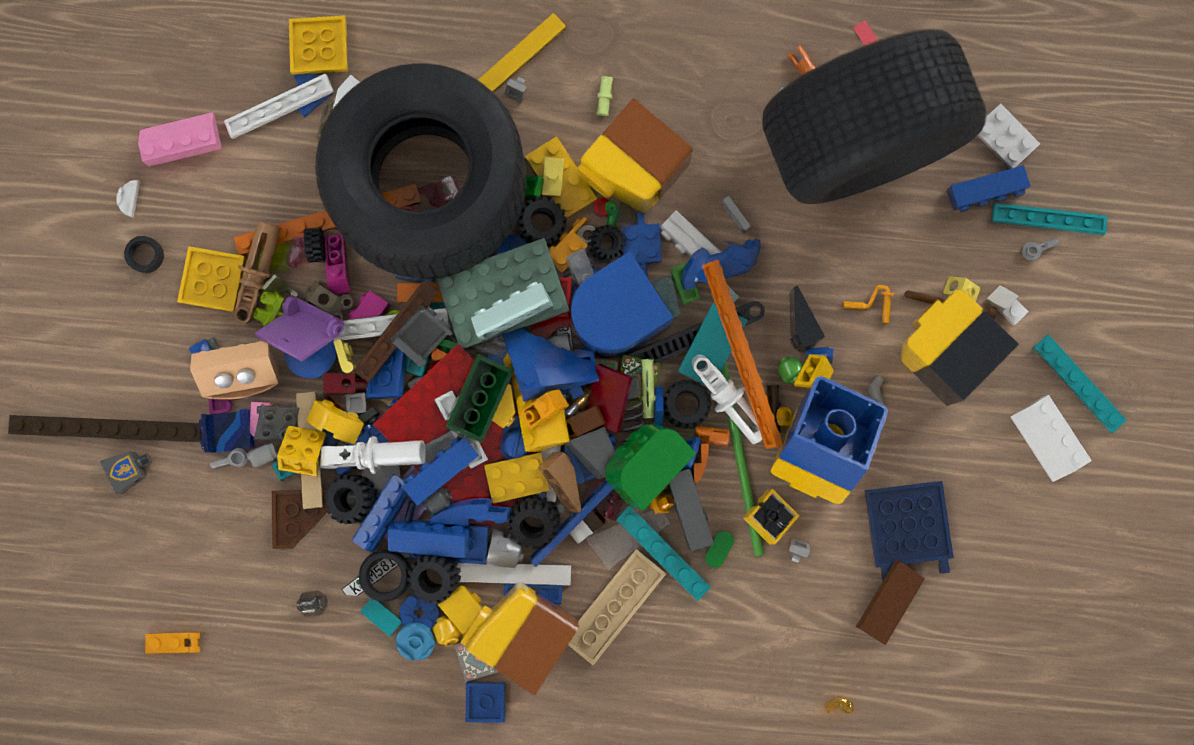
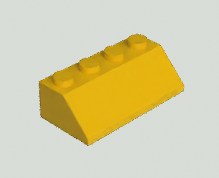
(545, 435)

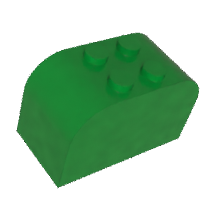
(647, 464)

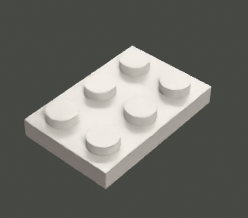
(1007, 137)

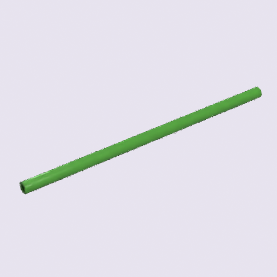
(743, 473)

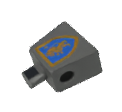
(125, 470)

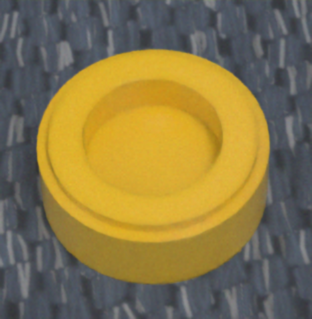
(784, 416)

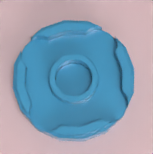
(415, 641)

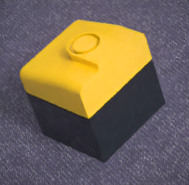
(955, 347)

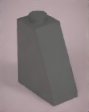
(593, 451)

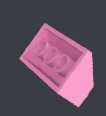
(179, 139)

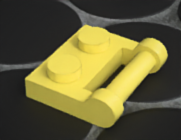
(344, 355)

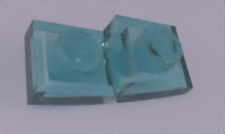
(667, 293)

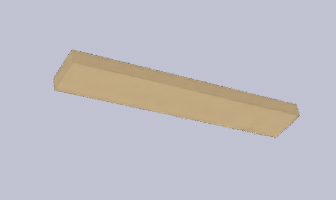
(311, 485)

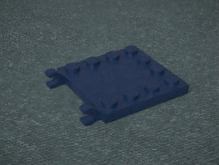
(909, 525)

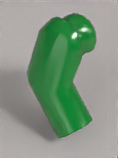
(613, 212)

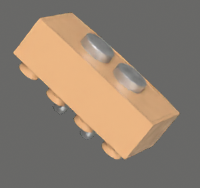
(235, 371)

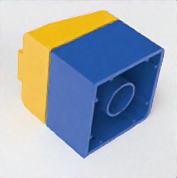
(830, 441)

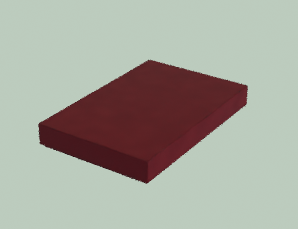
(610, 395)

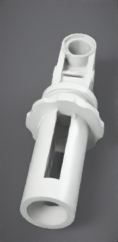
(726, 395)
(373, 455)

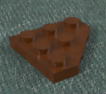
(290, 520)

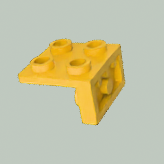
(300, 451)

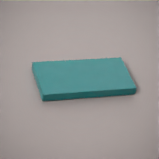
(710, 342)

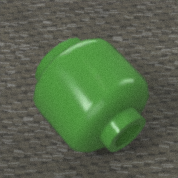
(789, 369)

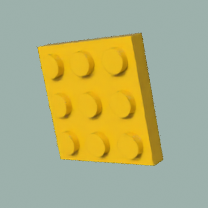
(318, 45)
(211, 279)

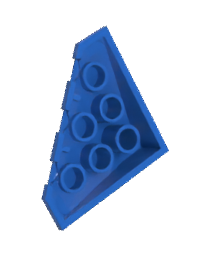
(543, 366)

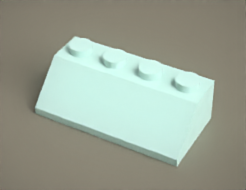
(511, 311)

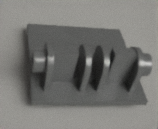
(274, 421)

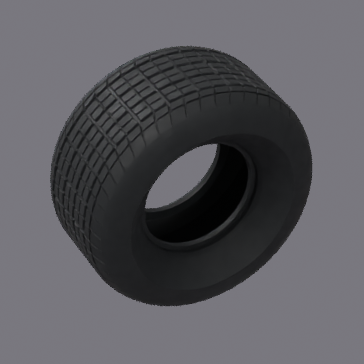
(407, 104)
(873, 116)

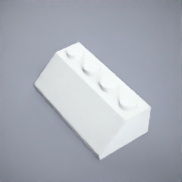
(1050, 438)

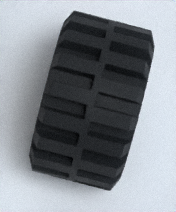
(546, 207)
(693, 388)
(337, 498)
(534, 535)
(425, 587)

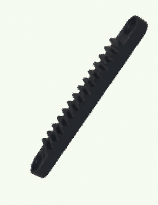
(683, 339)

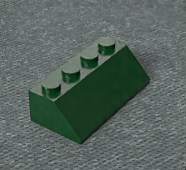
(478, 398)

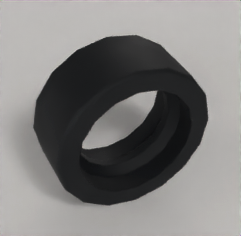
(133, 244)

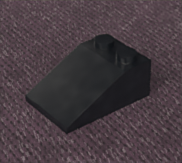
(803, 325)

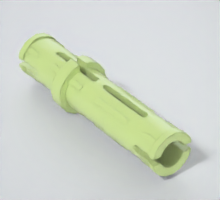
(648, 388)

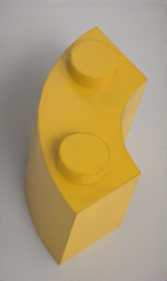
(328, 417)

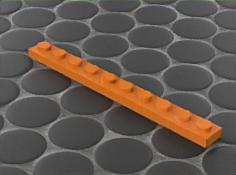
(295, 228)
(742, 354)

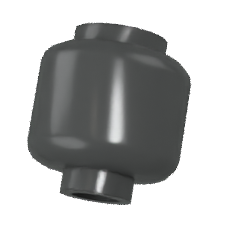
(438, 501)

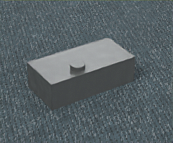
(689, 511)

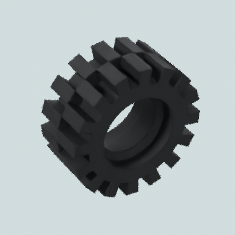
(616, 239)
(314, 245)

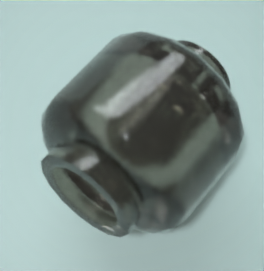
(312, 603)

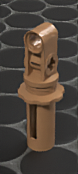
(253, 278)

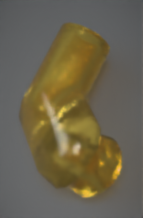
(839, 703)

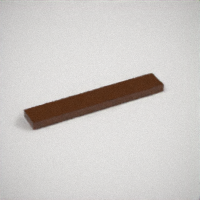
(383, 346)

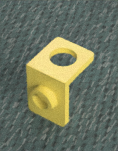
(963, 284)

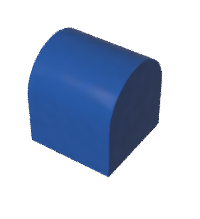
(618, 309)

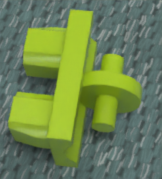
(273, 307)

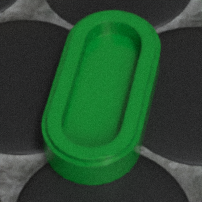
(720, 549)

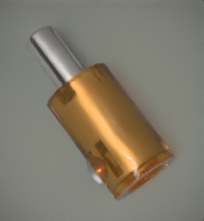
(580, 402)

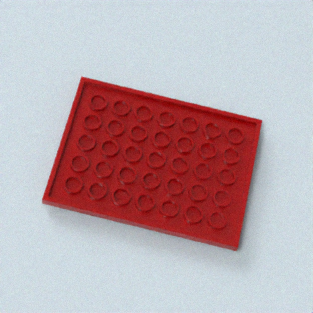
(419, 418)

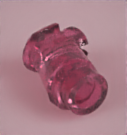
(296, 252)

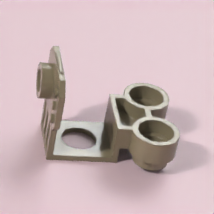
(334, 304)

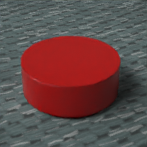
(599, 207)

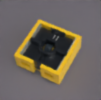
(771, 517)

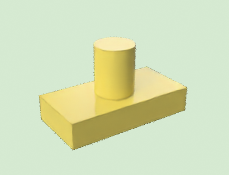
(553, 177)

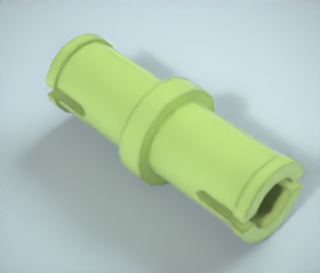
(604, 96)

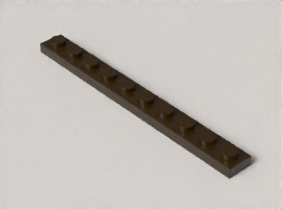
(104, 428)

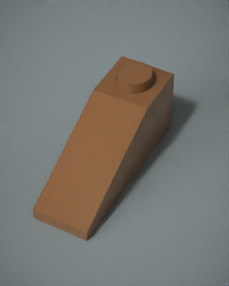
(562, 479)

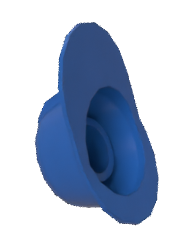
(512, 441)

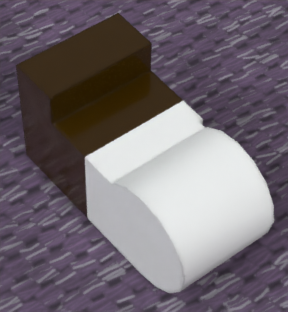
(587, 526)

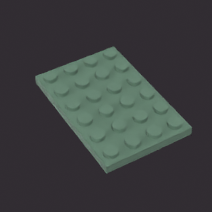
(496, 280)

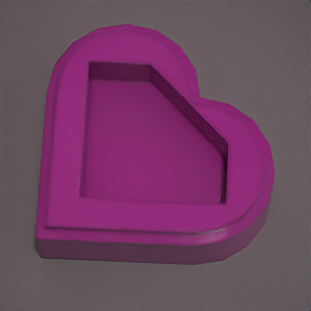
(219, 406)

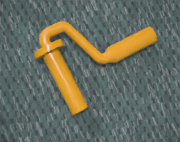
(886, 302)

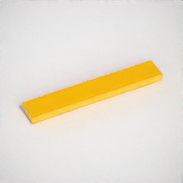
(522, 53)

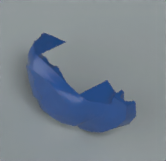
(734, 261)

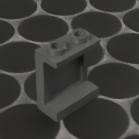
(421, 334)

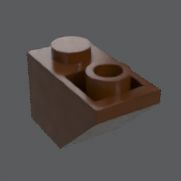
(584, 422)

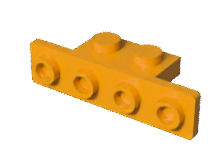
(568, 244)

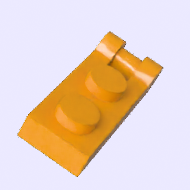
(171, 642)

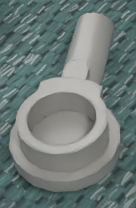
(1032, 250)
(237, 458)

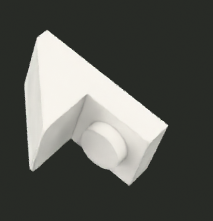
(1007, 304)

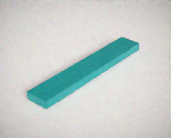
(1049, 219)

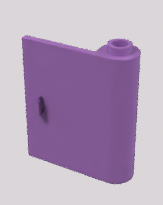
(301, 329)

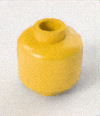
(446, 631)

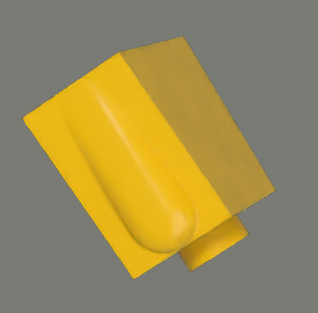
(462, 608)

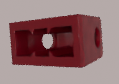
(333, 384)

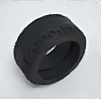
(364, 575)

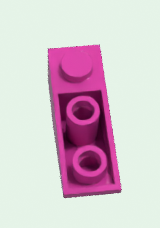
(337, 264)
(370, 306)

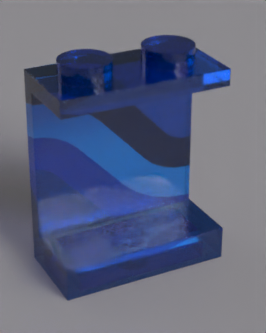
(226, 431)

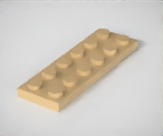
(615, 606)

